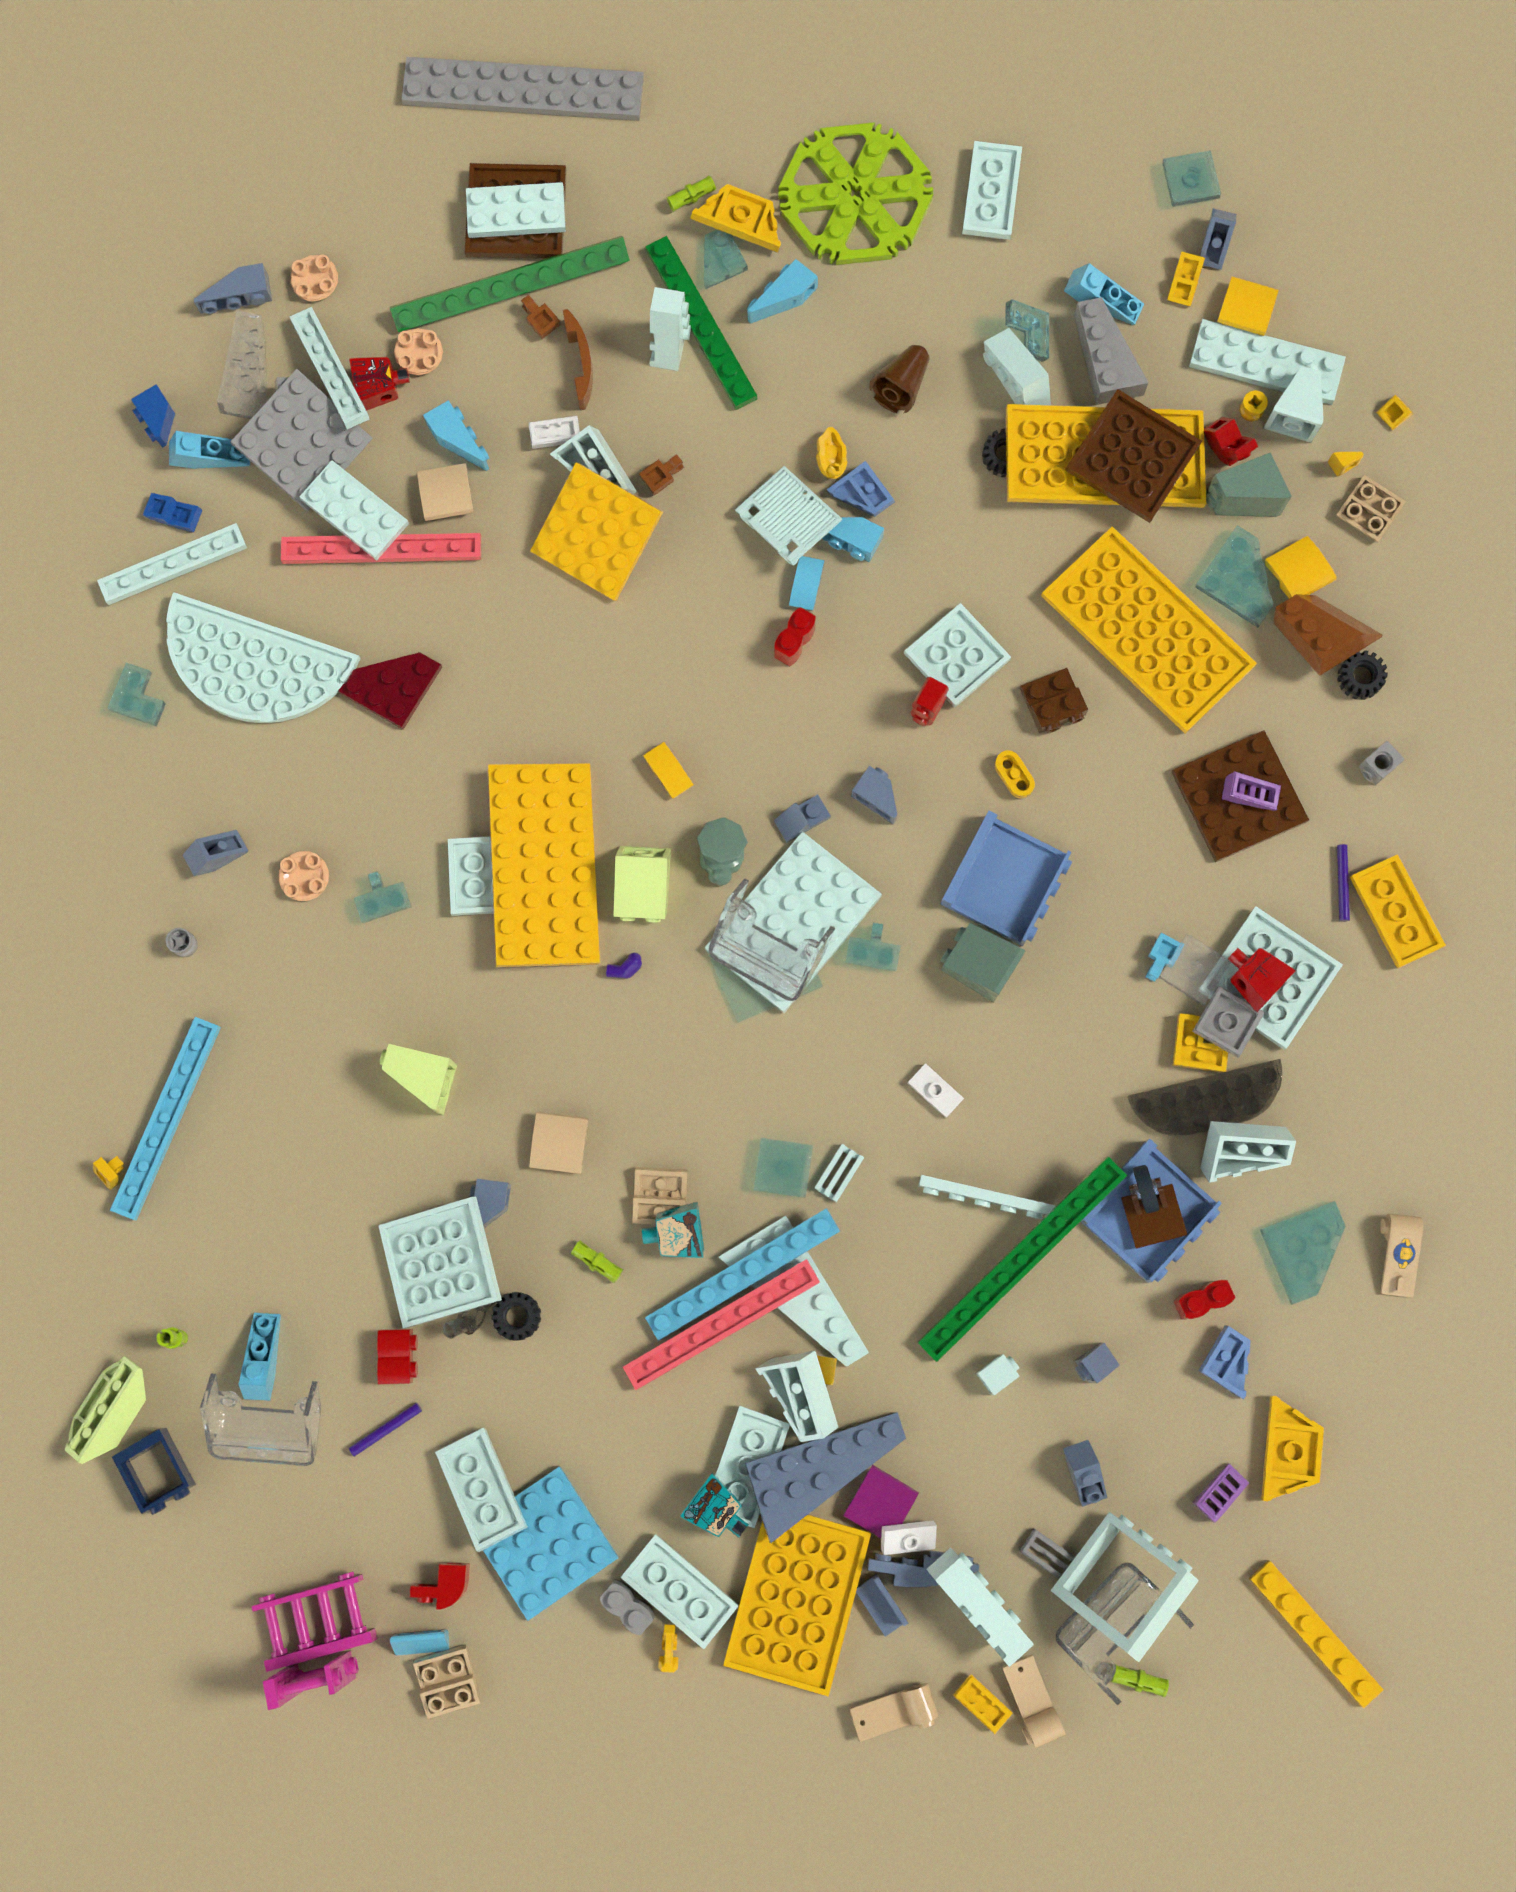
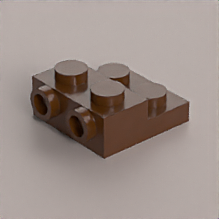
(1054, 701)

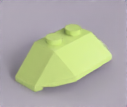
(107, 1411)

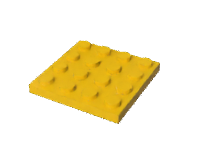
(596, 531)

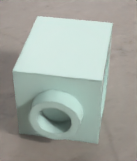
(998, 1373)

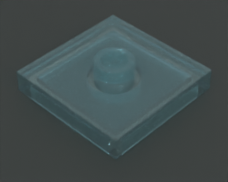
(1191, 178)
(783, 1168)

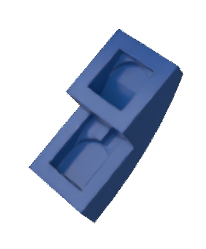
(172, 513)

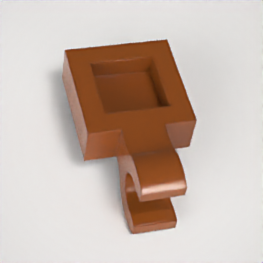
(540, 318)
(659, 475)

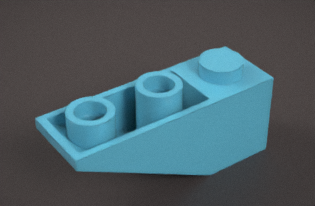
(1090, 283)
(788, 291)
(452, 434)
(203, 451)
(856, 536)
(260, 1357)

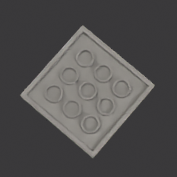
(298, 436)

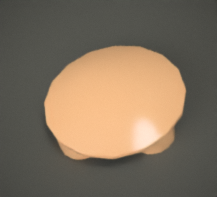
(314, 277)
(418, 351)
(303, 875)

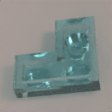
(1033, 324)
(130, 698)

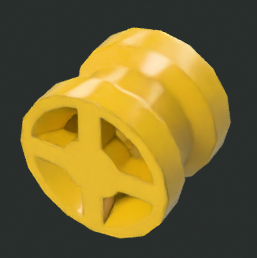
(1250, 411)

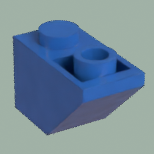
(156, 412)

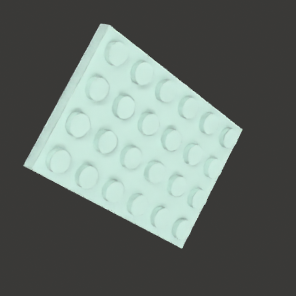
(804, 898)

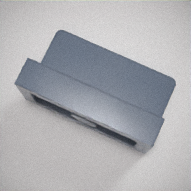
(881, 1605)

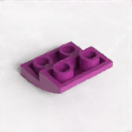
(880, 1501)

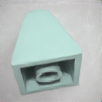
(1300, 407)

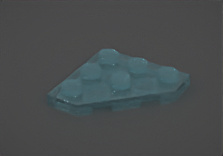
(1239, 578)
(1304, 1249)

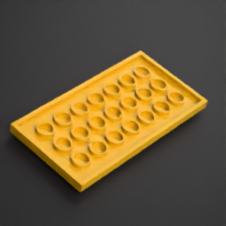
(1048, 436)
(1148, 629)
(543, 865)

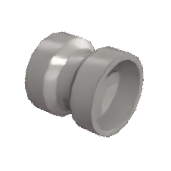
(177, 938)

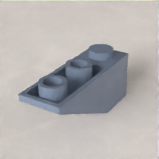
(240, 288)

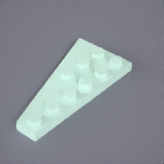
(813, 1310)

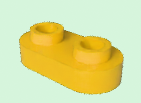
(1016, 774)

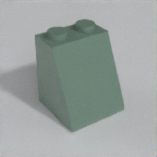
(1249, 490)
(981, 961)

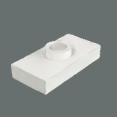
(553, 431)
(935, 1090)
(908, 1537)

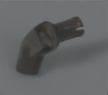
(467, 1322)

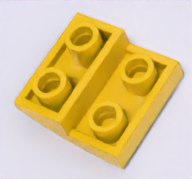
(1248, 306)
(1301, 568)

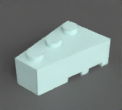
(669, 326)
(1017, 369)
(594, 453)
(1244, 1148)
(802, 1393)

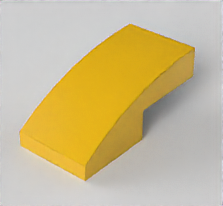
(1185, 279)
(668, 770)

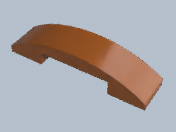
(576, 334)

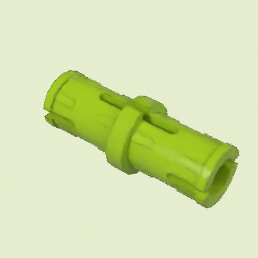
(691, 193)
(596, 1261)
(172, 1338)
(1141, 1681)

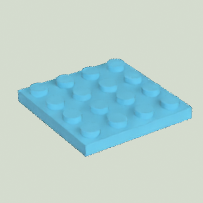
(555, 1550)

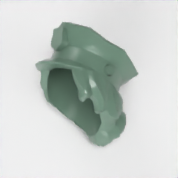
(721, 849)

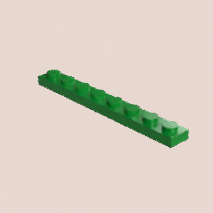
(703, 324)

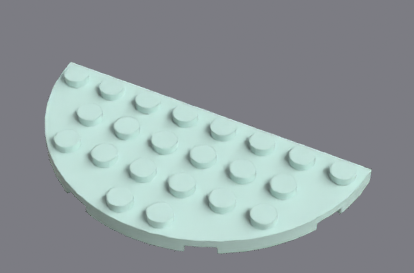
(250, 666)

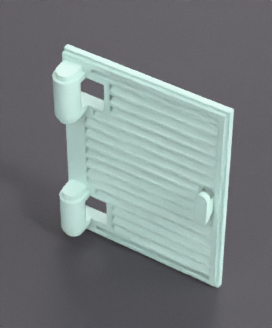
(788, 515)

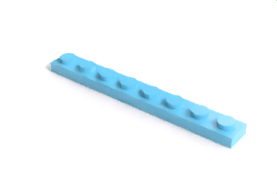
(165, 1119)
(742, 1274)

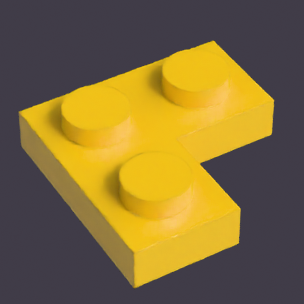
(1192, 1052)

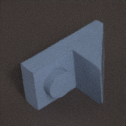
(801, 818)

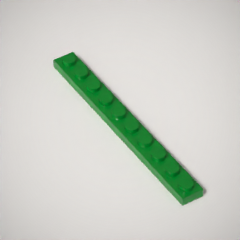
(509, 283)
(1022, 1258)

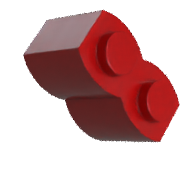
(797, 634)
(929, 701)
(1199, 1302)
(396, 1356)

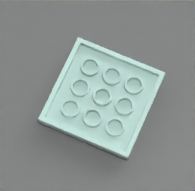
(1301, 992)
(439, 1262)

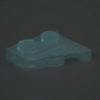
(721, 258)

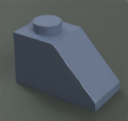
(1217, 238)
(876, 793)
(214, 852)

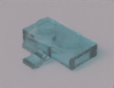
(382, 900)
(873, 952)

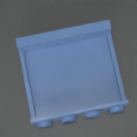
(1006, 880)
(1111, 1225)

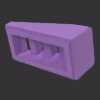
(1238, 781)
(1214, 1515)

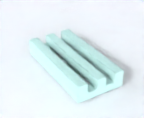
(827, 1192)

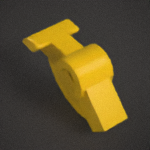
(669, 1643)

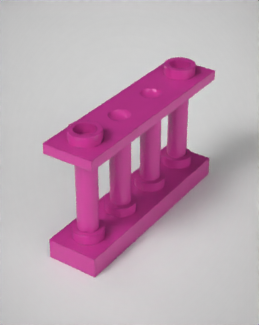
(332, 1642)
(292, 1681)

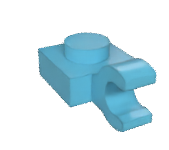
(1161, 954)

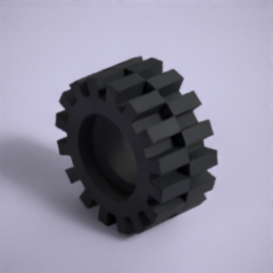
(989, 453)
(1373, 665)
(500, 1316)

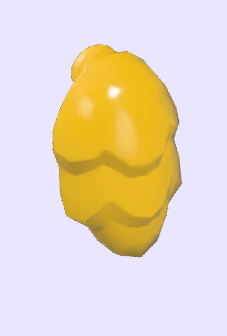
(831, 454)

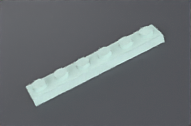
(329, 368)
(172, 564)
(984, 1197)

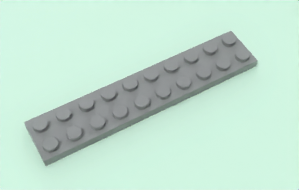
(523, 88)

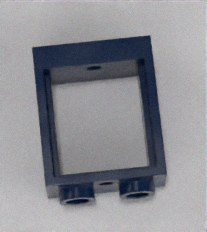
(132, 1481)

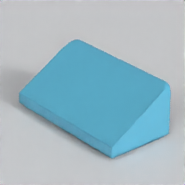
(420, 1642)

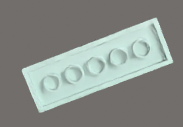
(1261, 358)

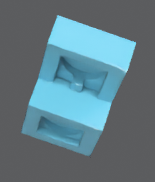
(806, 582)

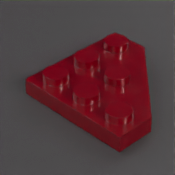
(392, 687)

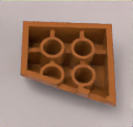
(1322, 631)

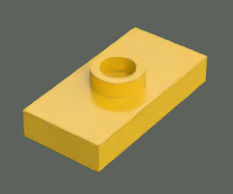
(982, 1703)

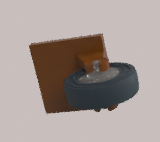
(1152, 1210)

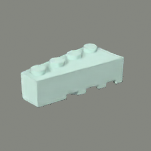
(980, 1605)

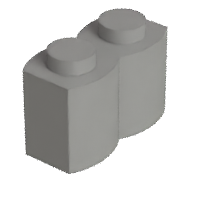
(633, 1612)

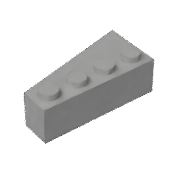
(1107, 353)

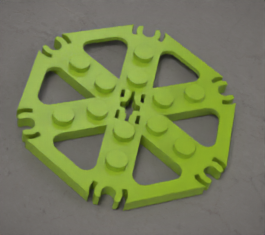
(849, 208)

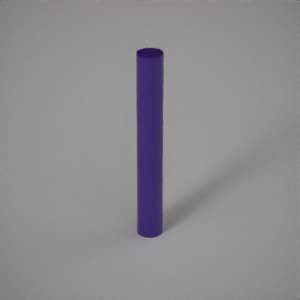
(1343, 882)
(385, 1429)

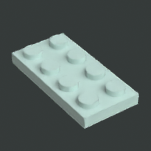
(992, 190)
(515, 210)
(354, 510)
(750, 1438)
(481, 1490)
(679, 1591)

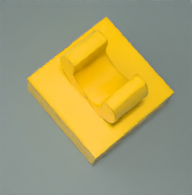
(108, 1172)

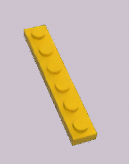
(1316, 1634)

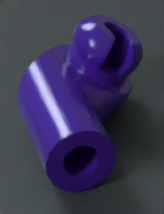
(626, 969)

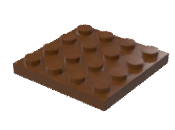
(515, 246)
(1133, 455)
(1230, 825)

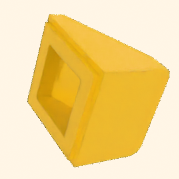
(1394, 412)
(1344, 461)
(828, 1368)

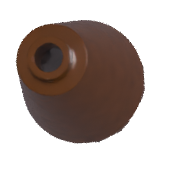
(901, 379)

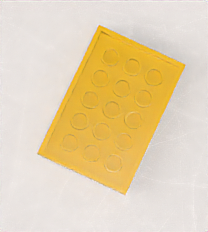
(798, 1603)

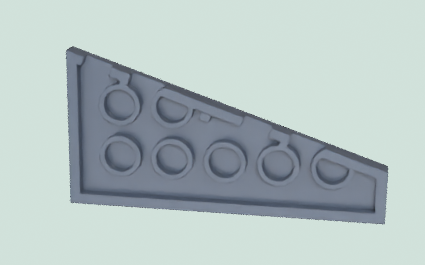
(806, 1475)

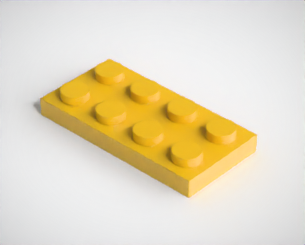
(1397, 911)

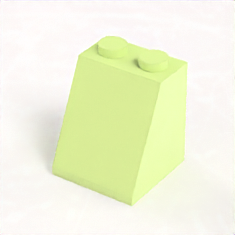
(641, 883)
(421, 1073)

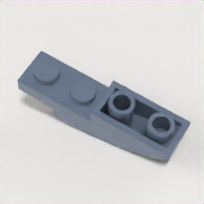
(908, 1571)

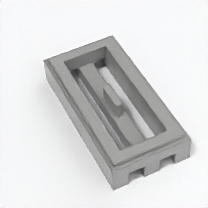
(1030, 1542)

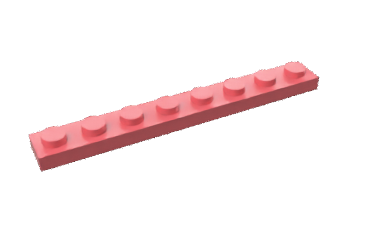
(403, 549)
(721, 1324)

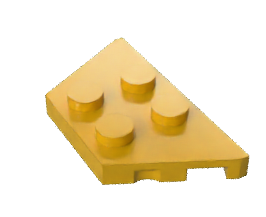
(741, 216)
(1291, 1451)

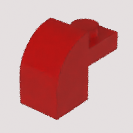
(1228, 442)
(451, 1585)

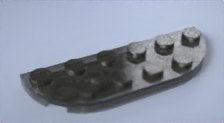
(1222, 1097)

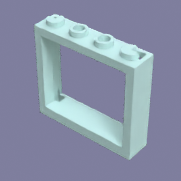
(1160, 1612)

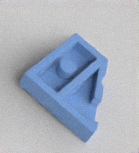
(862, 490)
(1228, 1361)

